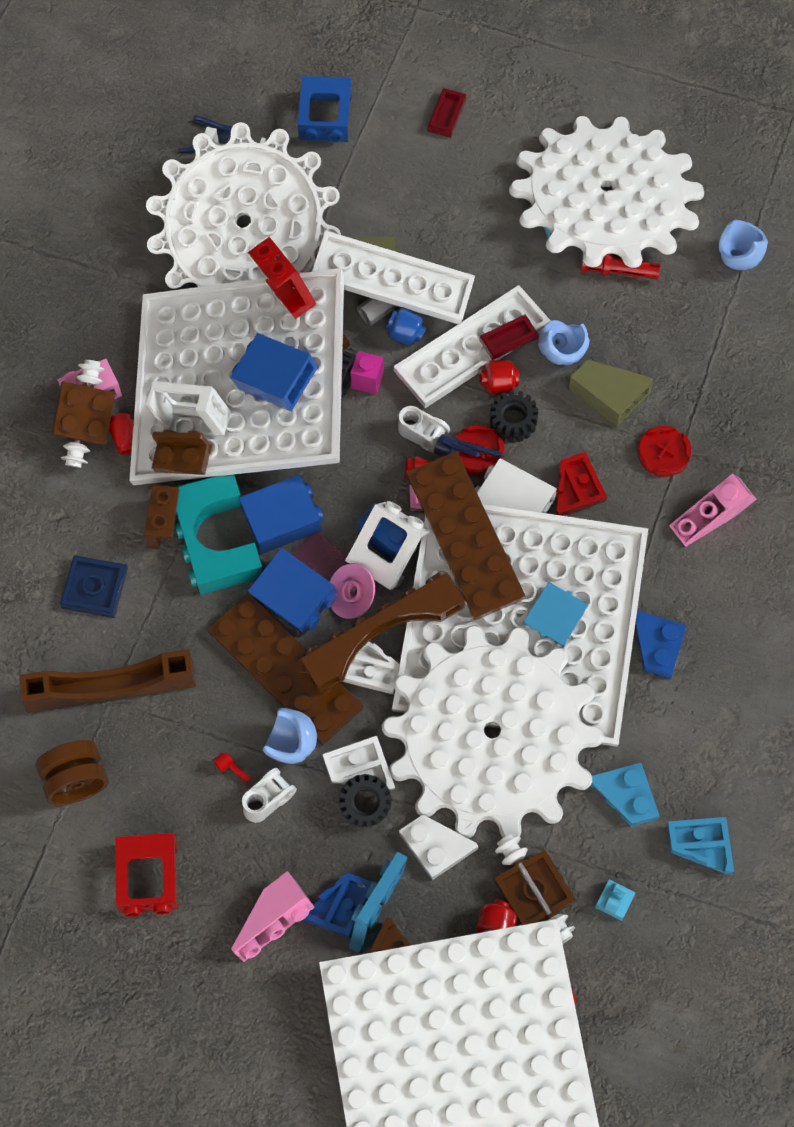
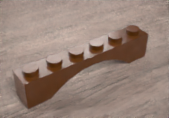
(431, 602)
(64, 689)

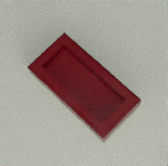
(447, 113)
(508, 337)

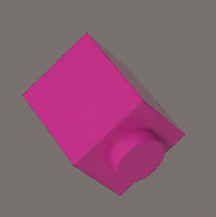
(367, 372)

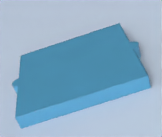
(555, 614)

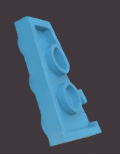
(366, 915)

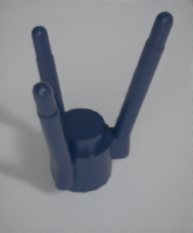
(223, 132)
(447, 445)

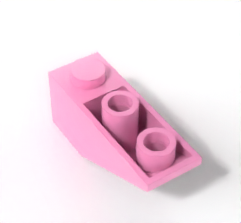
(713, 510)
(275, 911)

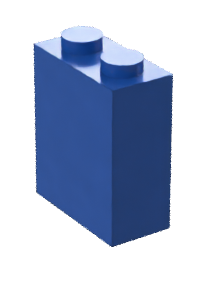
(274, 371)
(281, 513)
(293, 591)

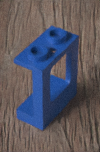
(324, 89)

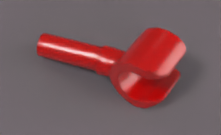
(225, 761)

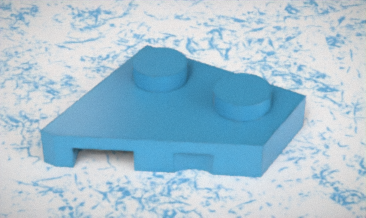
(628, 793)
(702, 842)

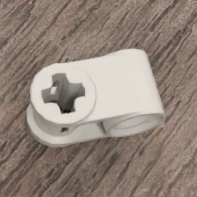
(425, 431)
(271, 792)

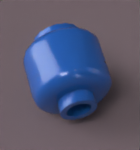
(405, 326)

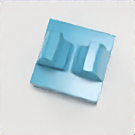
(615, 899)

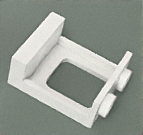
(209, 406)
(382, 571)

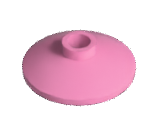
(347, 581)

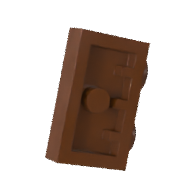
(181, 452)
(161, 514)

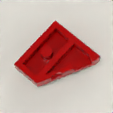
(578, 485)

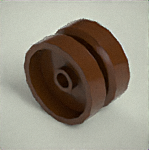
(71, 772)

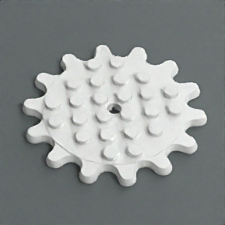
(235, 182)
(635, 215)
(485, 775)

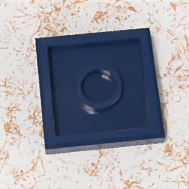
(94, 586)

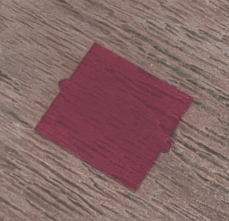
(320, 556)

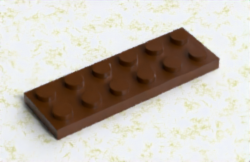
(466, 536)
(275, 663)

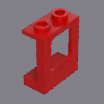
(282, 278)
(146, 847)

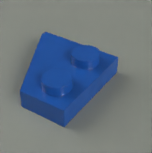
(659, 643)
(338, 905)

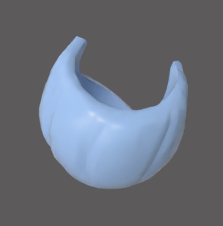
(742, 245)
(571, 345)
(291, 737)

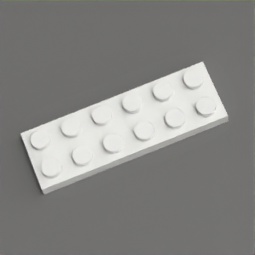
(396, 277)
(459, 353)

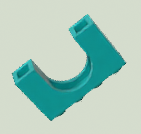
(213, 568)

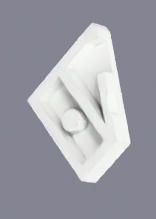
(373, 670)
(358, 759)
(436, 845)

